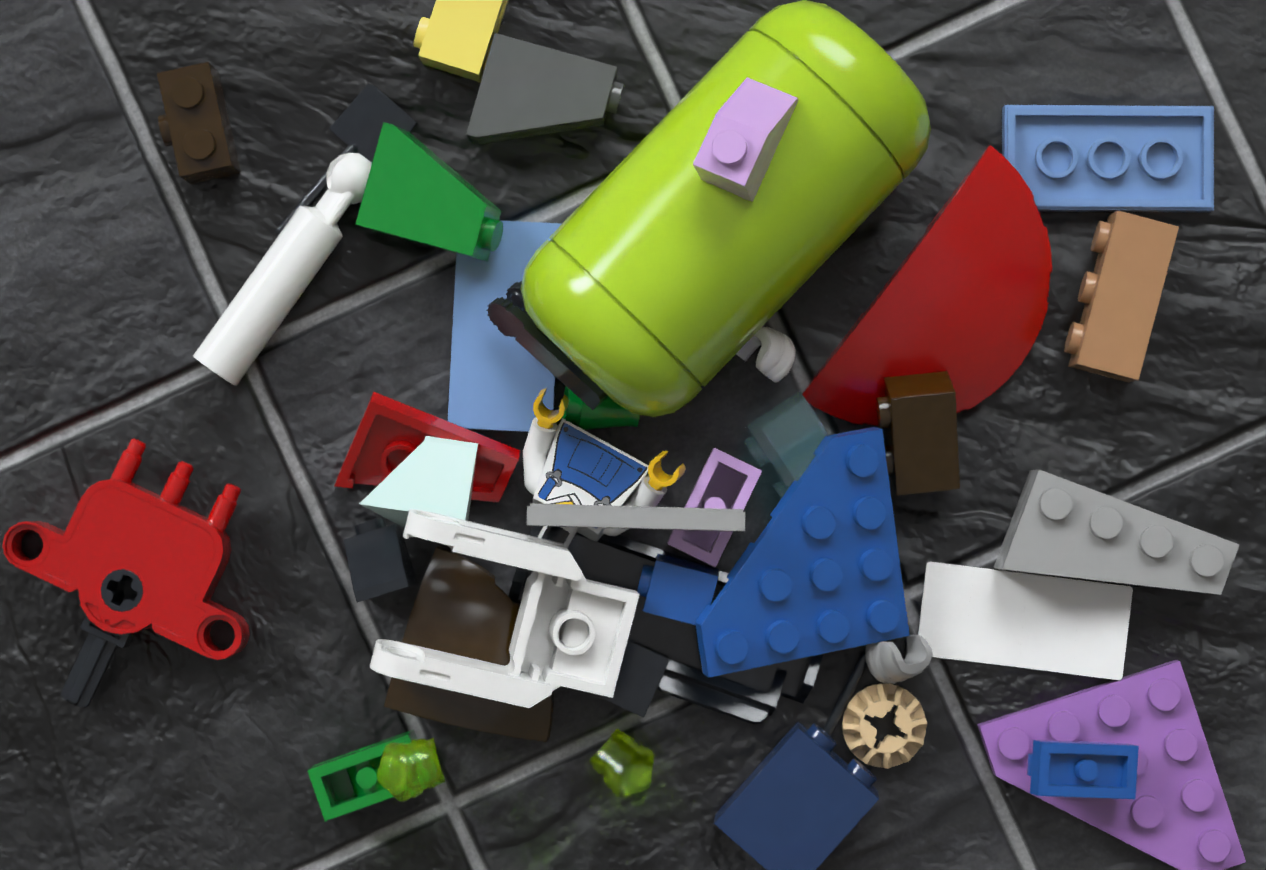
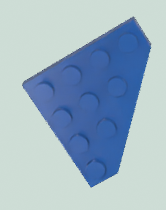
(820, 569)

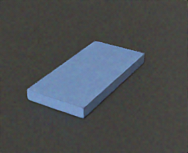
(1113, 156)
(492, 373)

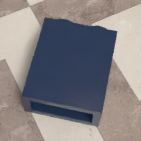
(798, 802)

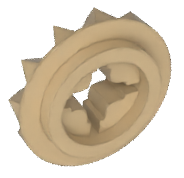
(877, 701)

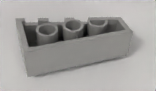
(1093, 536)

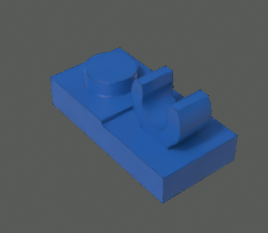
(1083, 769)

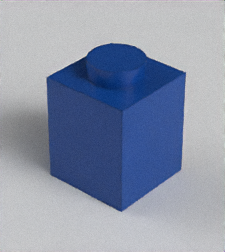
(677, 588)

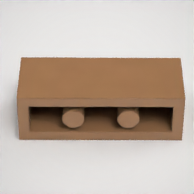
(1121, 296)

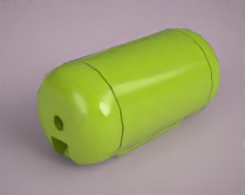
(675, 275)

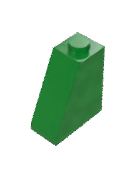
(425, 200)

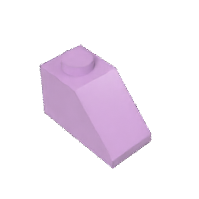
(744, 138)

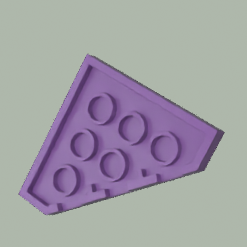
(1178, 799)

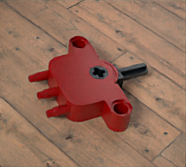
(143, 536)

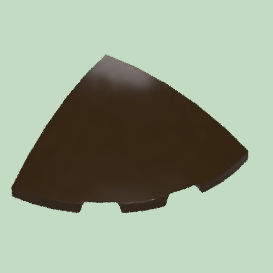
(470, 617)

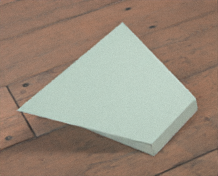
(431, 479)

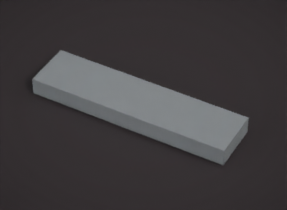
(636, 517)

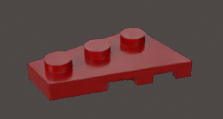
(394, 430)

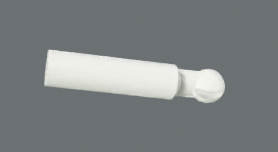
(283, 273)

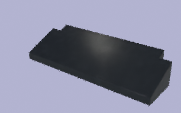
(741, 694)

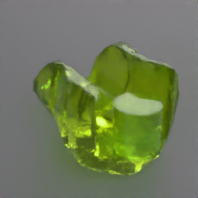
(624, 764)
(410, 768)

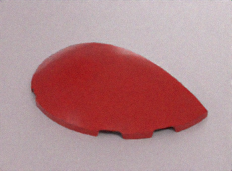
(956, 304)

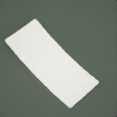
(1025, 620)

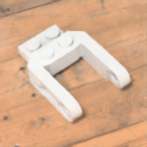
(564, 632)

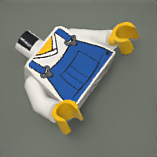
(580, 469)

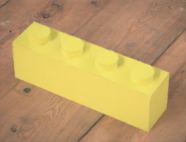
(459, 35)

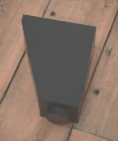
(540, 92)

